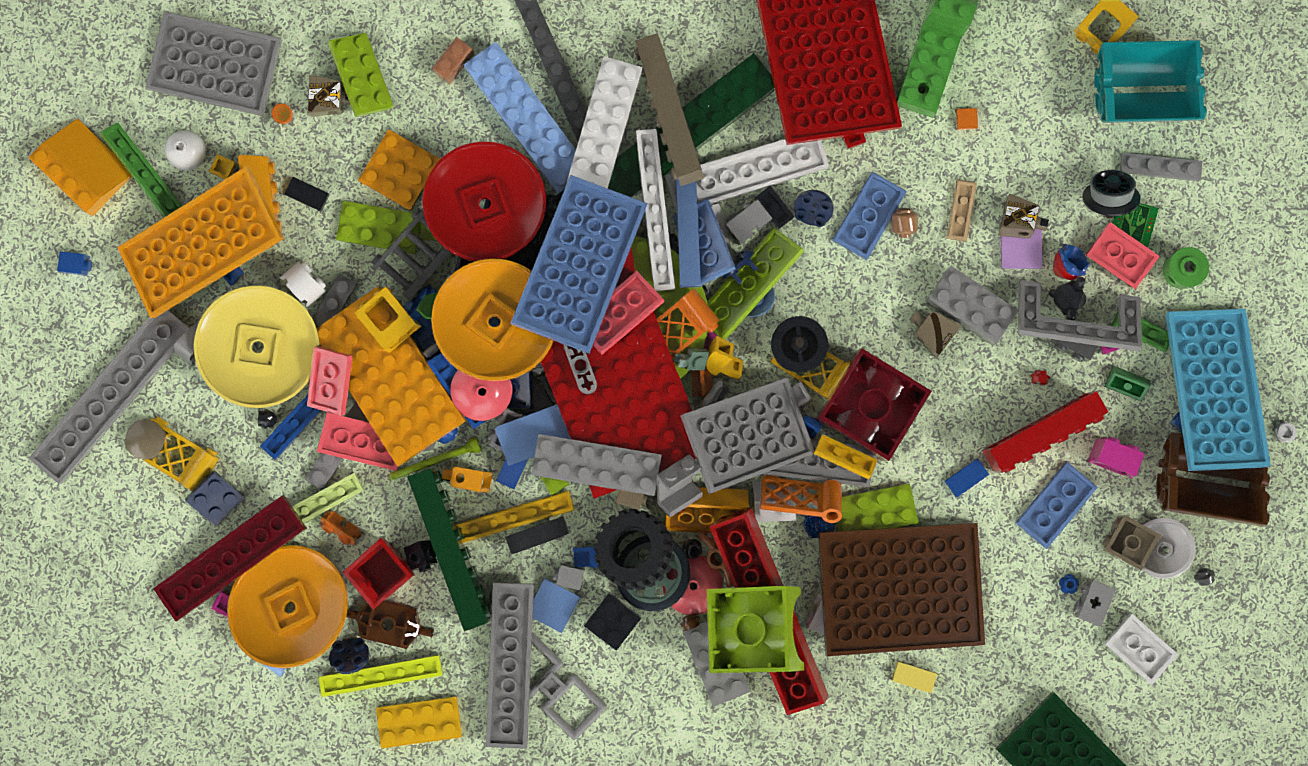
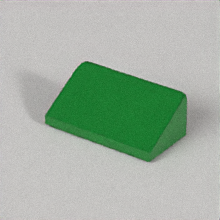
(1127, 383)

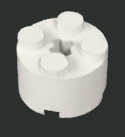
(303, 283)

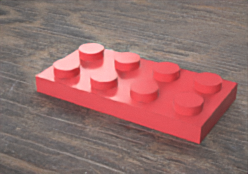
(627, 308)
(353, 441)

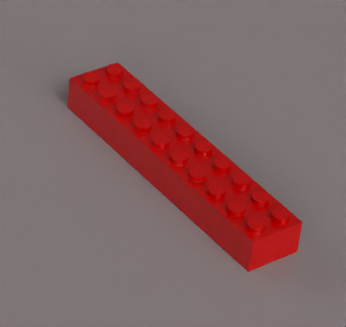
(752, 565)

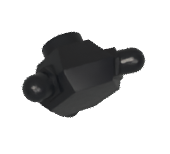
(1069, 297)

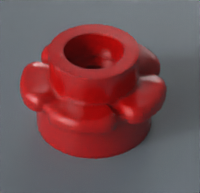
(1040, 376)

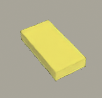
(914, 677)

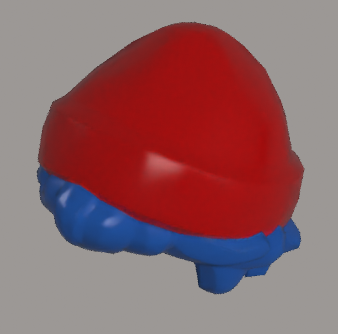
(1070, 263)

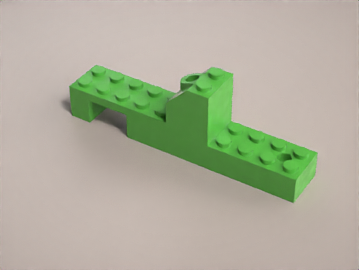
(934, 54)

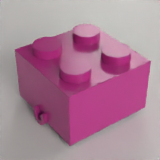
(1116, 457)

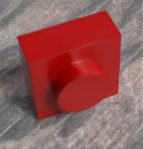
(854, 141)

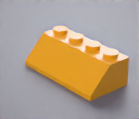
(263, 172)
(707, 510)

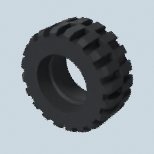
(616, 531)

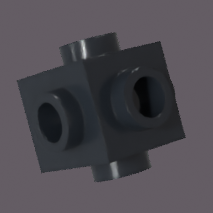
(420, 556)

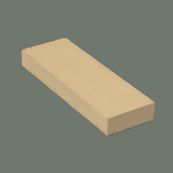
(961, 210)

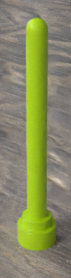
(471, 446)

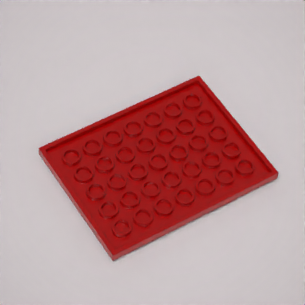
(828, 68)
(634, 399)

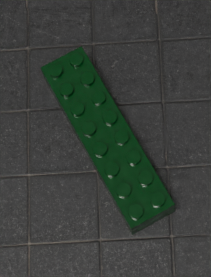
(449, 548)

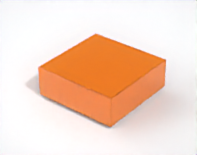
(967, 118)

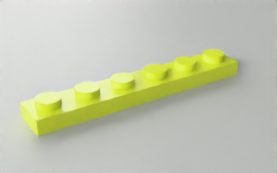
(381, 675)

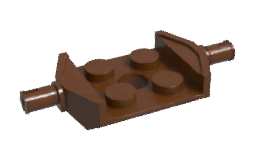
(405, 626)

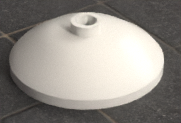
(1181, 546)

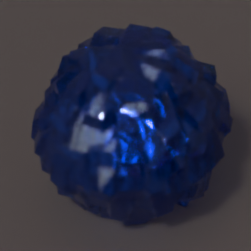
(816, 524)

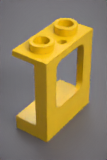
(1117, 10)
(395, 332)

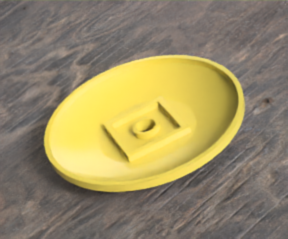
(226, 341)

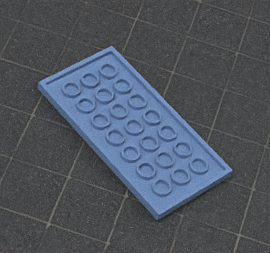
(579, 264)

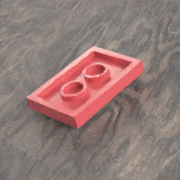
(1122, 255)
(329, 380)

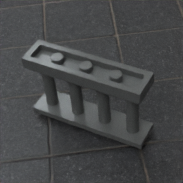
(422, 272)

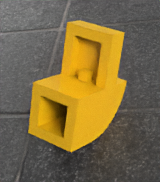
(722, 359)

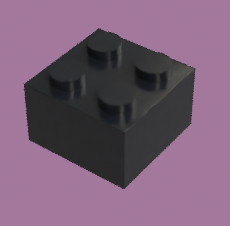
(612, 621)

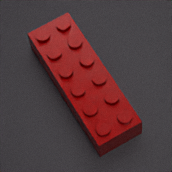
(1045, 431)

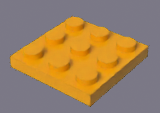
(398, 170)

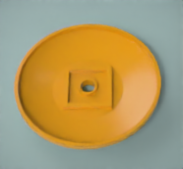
(462, 326)
(260, 601)

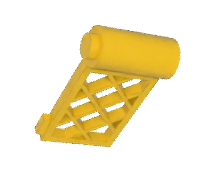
(829, 383)
(197, 468)

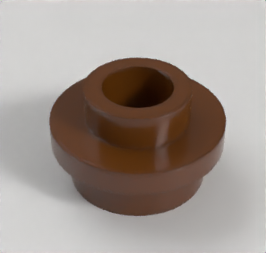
(690, 622)

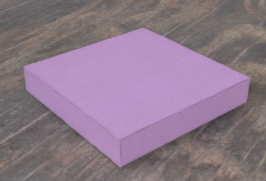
(1022, 252)

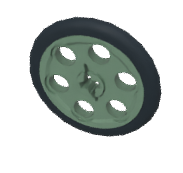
(674, 588)

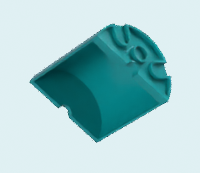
(1150, 65)

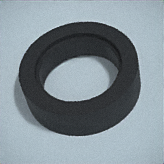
(537, 535)

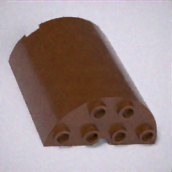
(1211, 498)

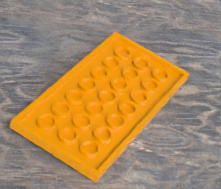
(200, 242)
(394, 387)

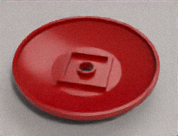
(476, 174)

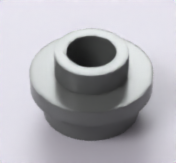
(1204, 577)

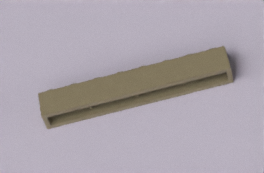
(669, 110)

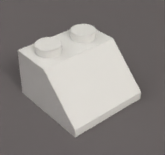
(767, 515)

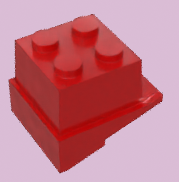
(378, 573)

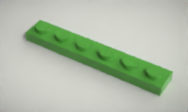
(140, 169)

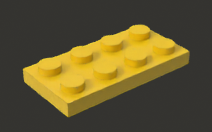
(419, 722)

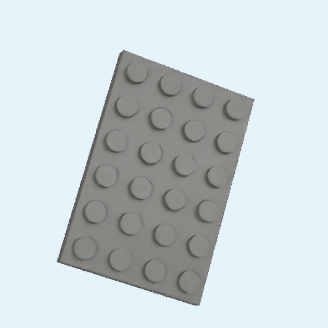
(213, 63)
(747, 435)

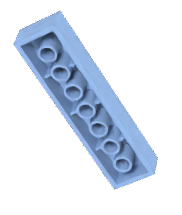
(523, 114)

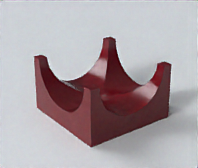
(874, 404)

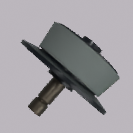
(1111, 193)

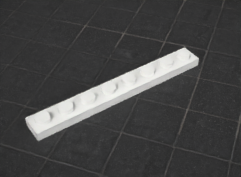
(655, 211)

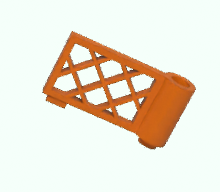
(698, 315)
(827, 499)

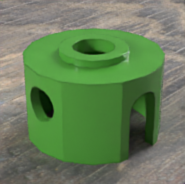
(1174, 268)

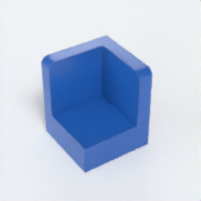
(584, 557)

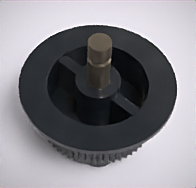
(799, 344)

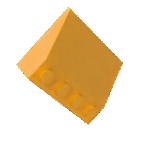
(81, 166)

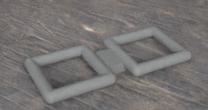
(555, 688)

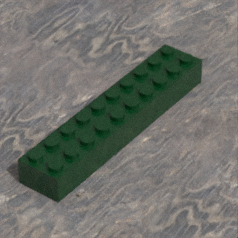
(705, 117)

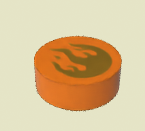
(282, 113)

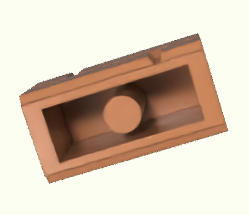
(453, 60)

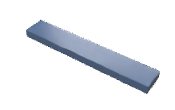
(688, 235)

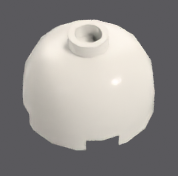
(185, 150)

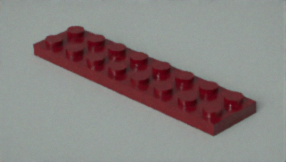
(230, 558)

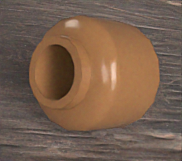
(904, 222)

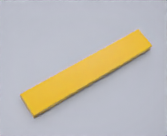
(516, 516)

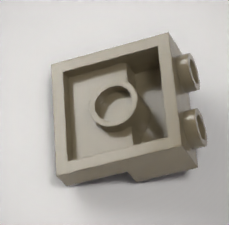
(1130, 542)

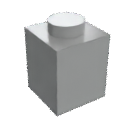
(569, 576)

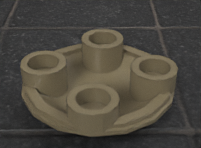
(145, 439)

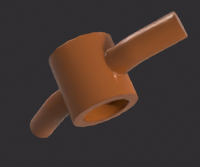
(711, 556)

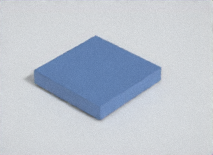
(554, 605)

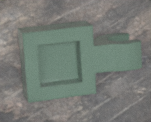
(694, 359)

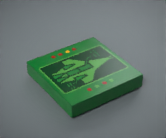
(1138, 223)

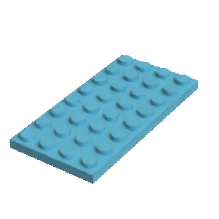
(1217, 390)

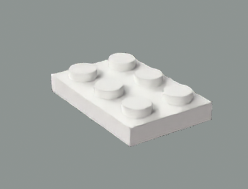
(1141, 648)

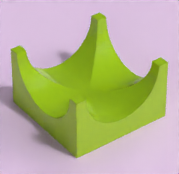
(752, 629)

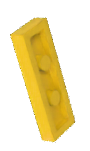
(845, 456)

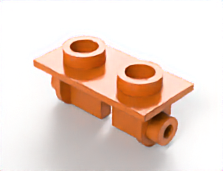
(701, 382)
(333, 524)

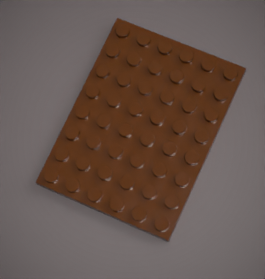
(901, 589)

